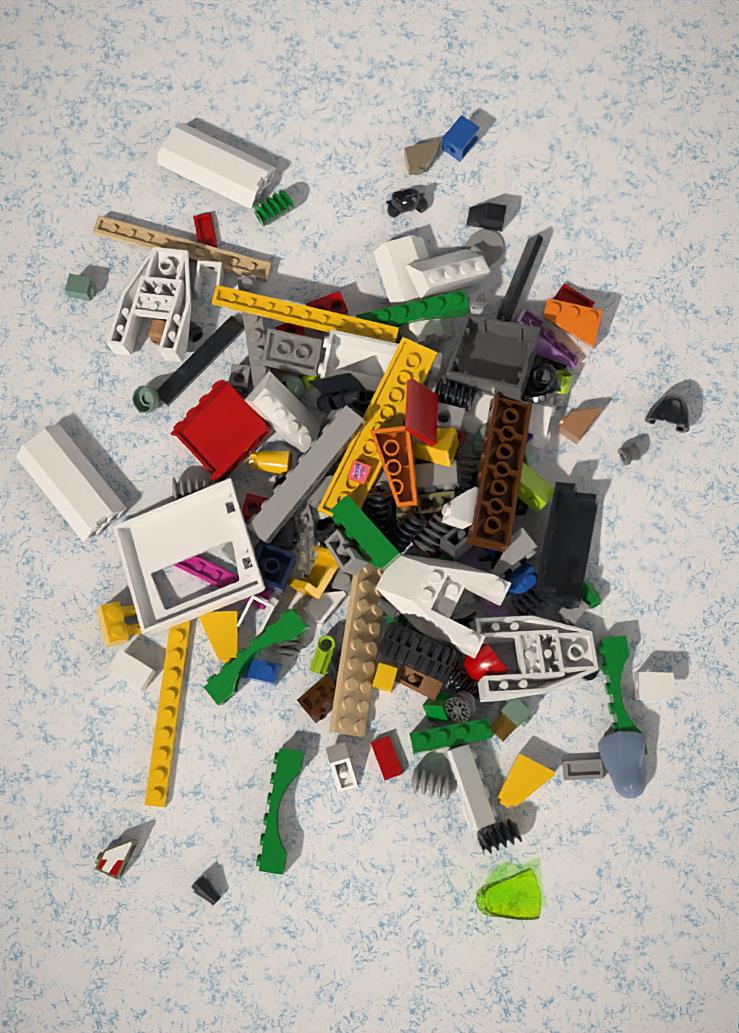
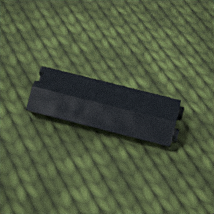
(566, 546)

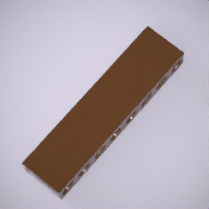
(499, 473)

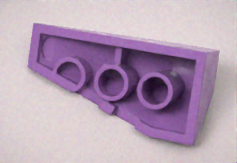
(548, 345)

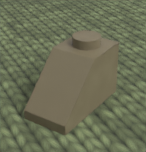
(421, 156)

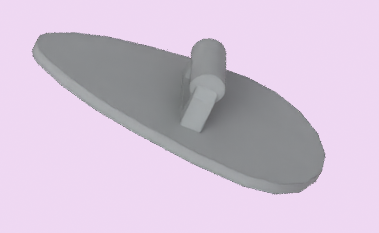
(486, 244)

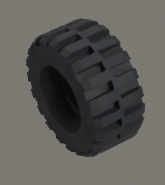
(418, 651)

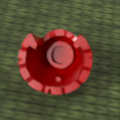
(485, 664)

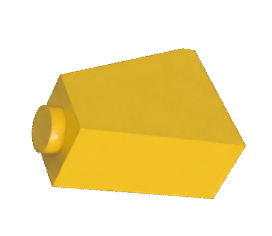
(442, 452)
(222, 633)
(522, 780)

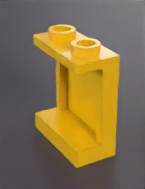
(320, 575)

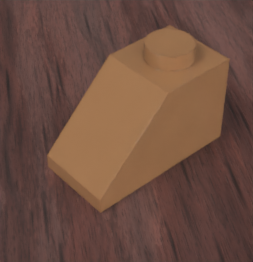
(577, 423)
(419, 682)

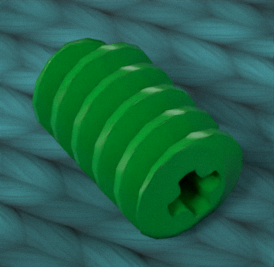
(272, 207)

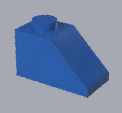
(521, 578)
(262, 671)

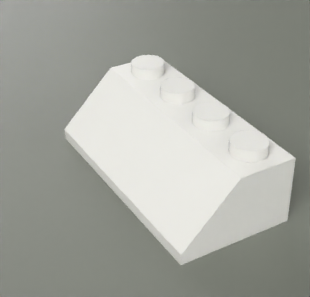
(447, 272)
(284, 413)
(470, 787)

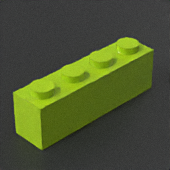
(534, 489)

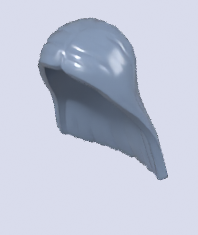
(625, 761)

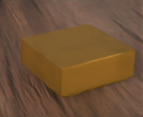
(502, 727)

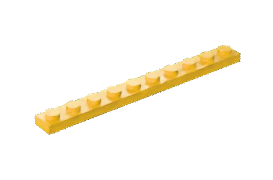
(301, 314)
(167, 715)

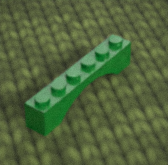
(438, 307)
(614, 655)
(226, 683)
(273, 852)

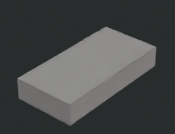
(583, 769)

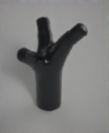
(494, 561)
(464, 621)

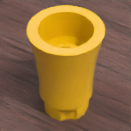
(271, 461)

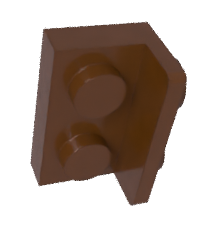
(319, 699)

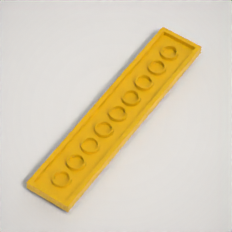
(384, 411)

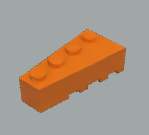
(398, 462)

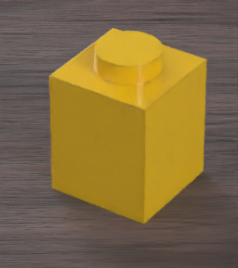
(385, 676)

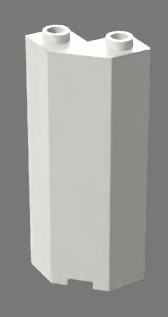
(215, 165)
(391, 261)
(364, 358)
(479, 411)
(70, 482)

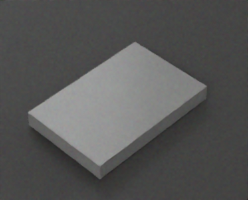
(291, 352)

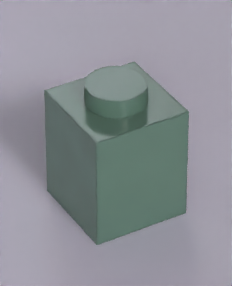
(80, 287)
(516, 712)

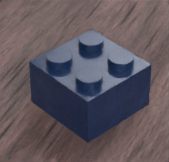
(275, 567)

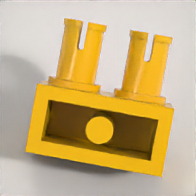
(112, 623)

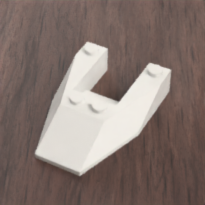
(156, 291)
(429, 591)
(546, 655)

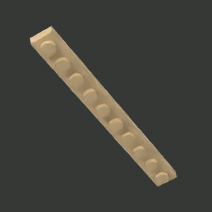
(149, 238)

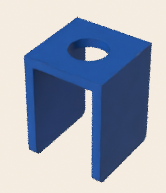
(460, 138)

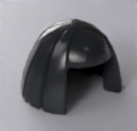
(672, 410)

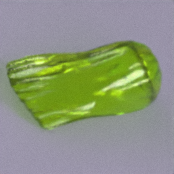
(511, 897)

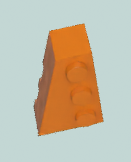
(574, 319)

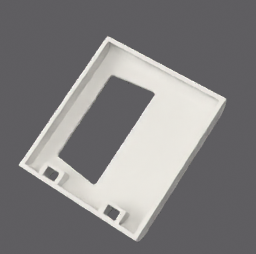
(177, 534)

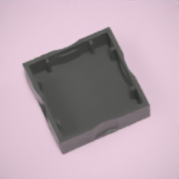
(493, 356)

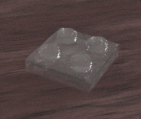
(306, 550)

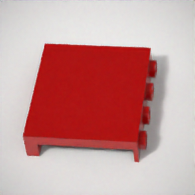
(221, 430)

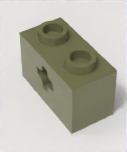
(434, 502)

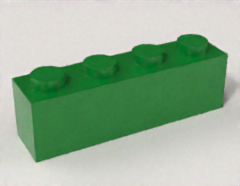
(365, 533)
(450, 736)

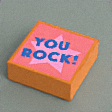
(359, 472)

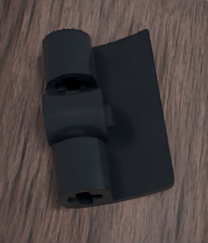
(339, 391)

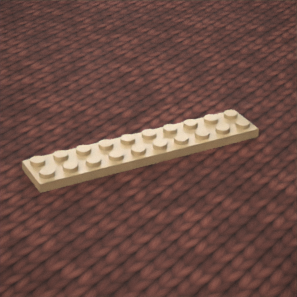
(358, 654)

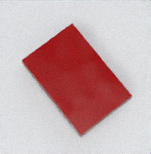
(421, 412)

